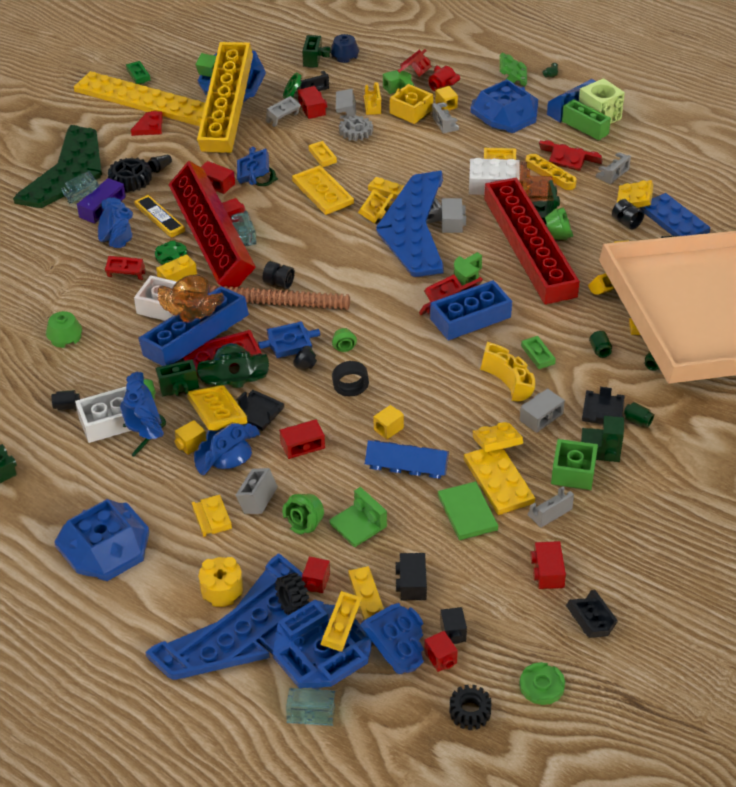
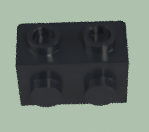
(592, 615)

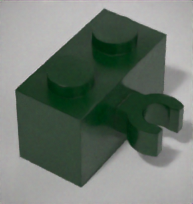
(313, 51)
(177, 378)

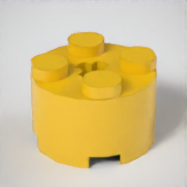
(220, 581)

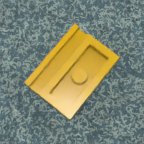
(211, 515)

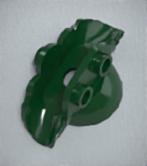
(217, 369)

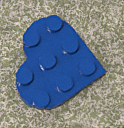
(397, 636)

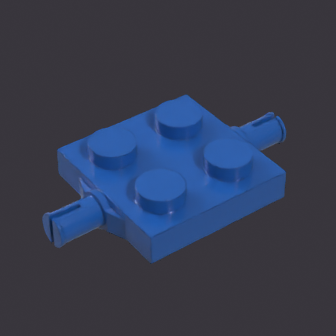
(252, 166)
(288, 339)

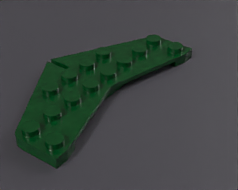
(77, 156)

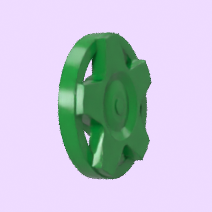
(292, 85)
(170, 251)

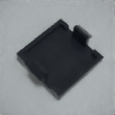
(601, 405)
(259, 408)

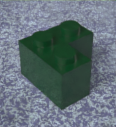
(608, 438)

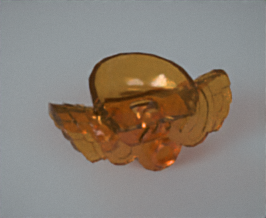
(189, 298)

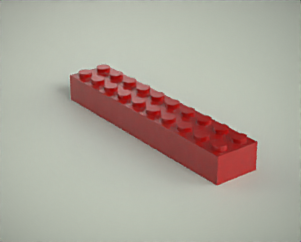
(211, 226)
(531, 241)

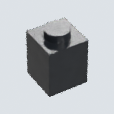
(454, 624)

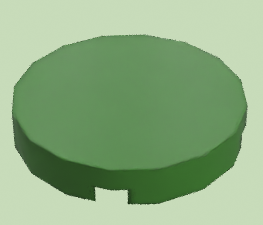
(542, 683)

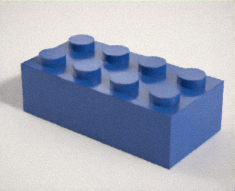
(470, 310)

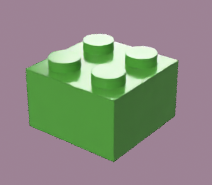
(574, 464)

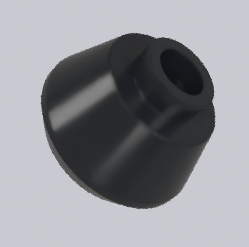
(305, 358)

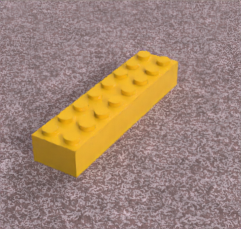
(225, 97)

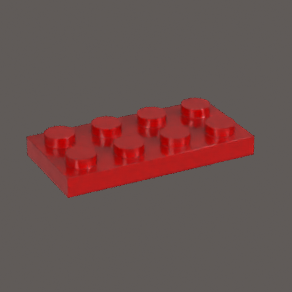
(209, 349)

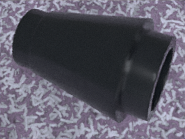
(159, 162)

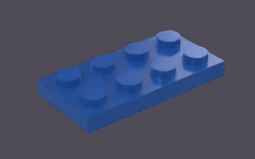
(674, 217)

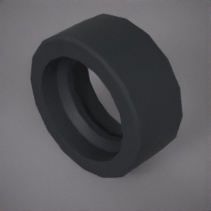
(348, 368)

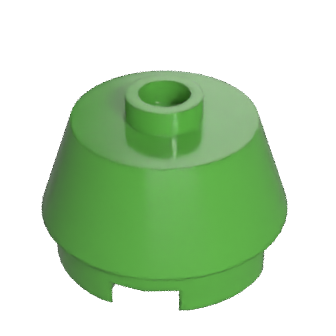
(559, 224)
(63, 329)
(303, 512)

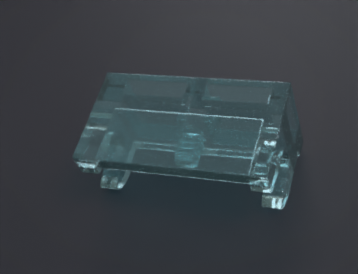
(80, 187)
(245, 228)
(310, 706)

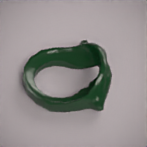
(273, 177)

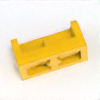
(372, 100)

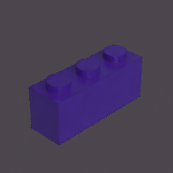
(90, 206)

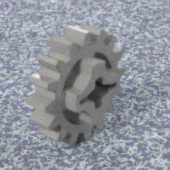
(355, 128)

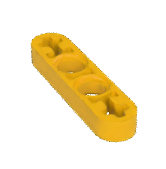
(565, 179)

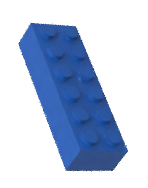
(178, 338)

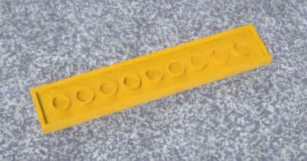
(141, 97)

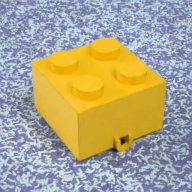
(411, 103)

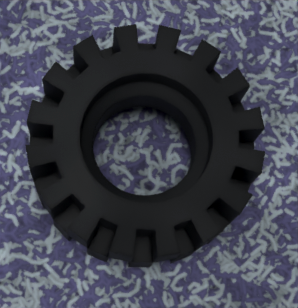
(291, 592)
(470, 695)

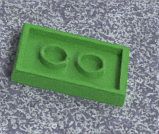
(467, 510)

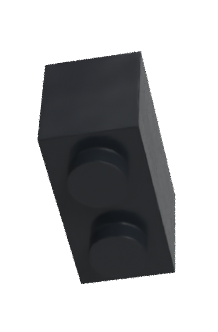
(412, 574)

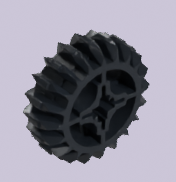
(131, 172)

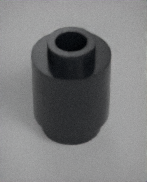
(65, 400)

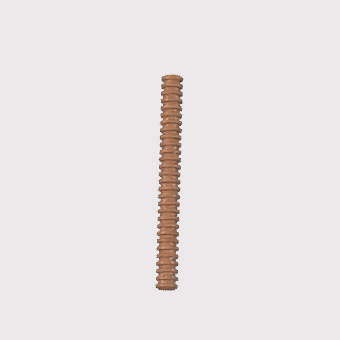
(292, 298)

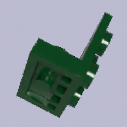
(548, 206)

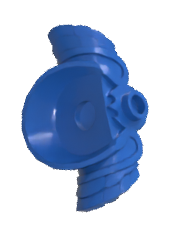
(114, 223)
(140, 409)
(225, 447)

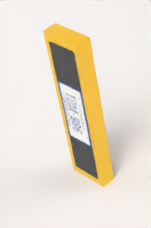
(159, 216)

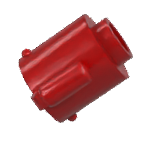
(443, 77)

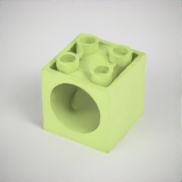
(603, 98)

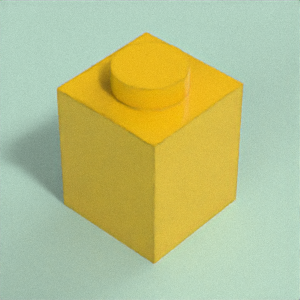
(447, 96)
(388, 422)
(189, 437)

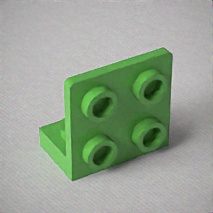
(361, 519)

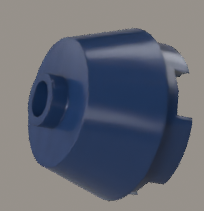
(344, 48)

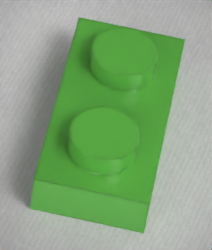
(538, 352)

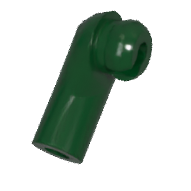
(551, 71)

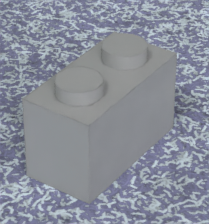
(453, 215)
(541, 410)
(256, 491)

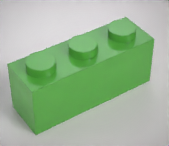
(586, 119)

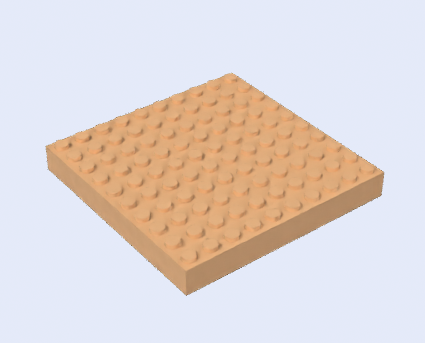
(680, 300)

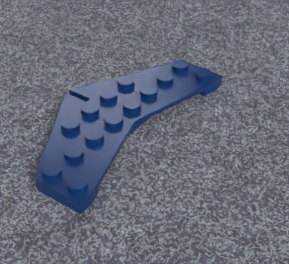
(406, 228)
(234, 637)

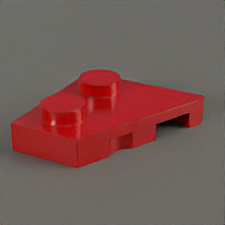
(149, 124)

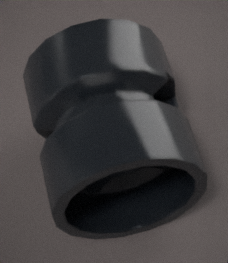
(627, 214)
(278, 275)

